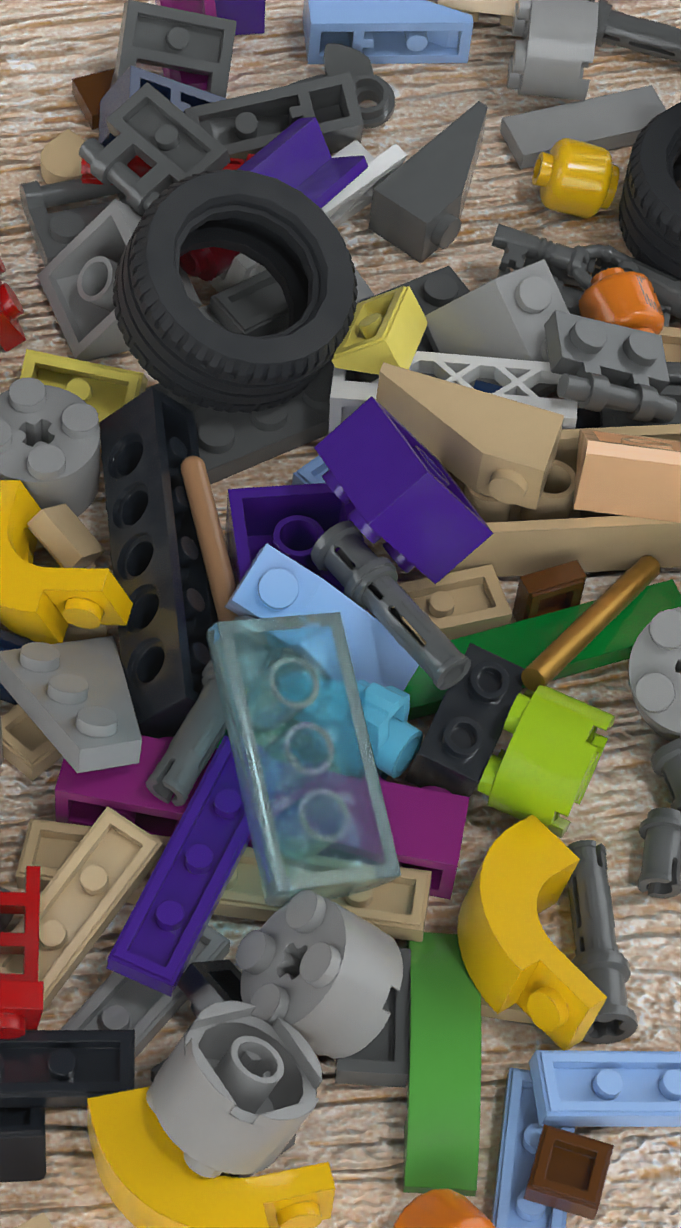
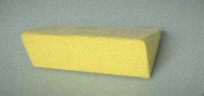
(382, 331)
(97, 384)

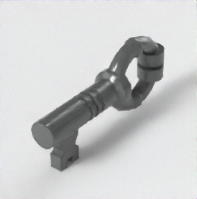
(573, 260)

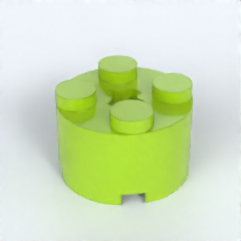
(547, 757)

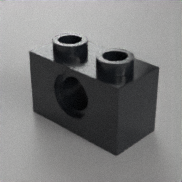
(467, 725)

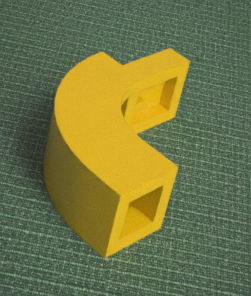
(44, 600)
(506, 944)
(159, 1190)

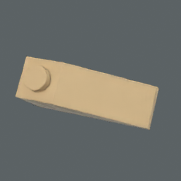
(477, 436)

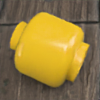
(576, 178)

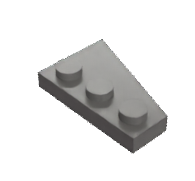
(76, 700)

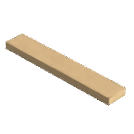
(394, 907)

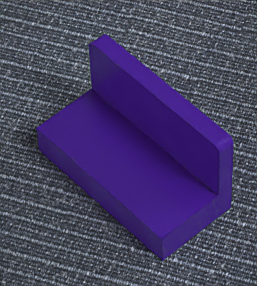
(304, 162)

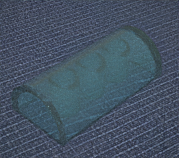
(302, 756)

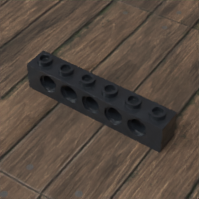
(157, 558)

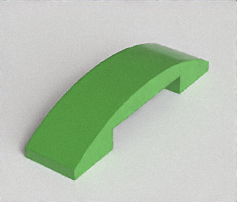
(442, 1070)

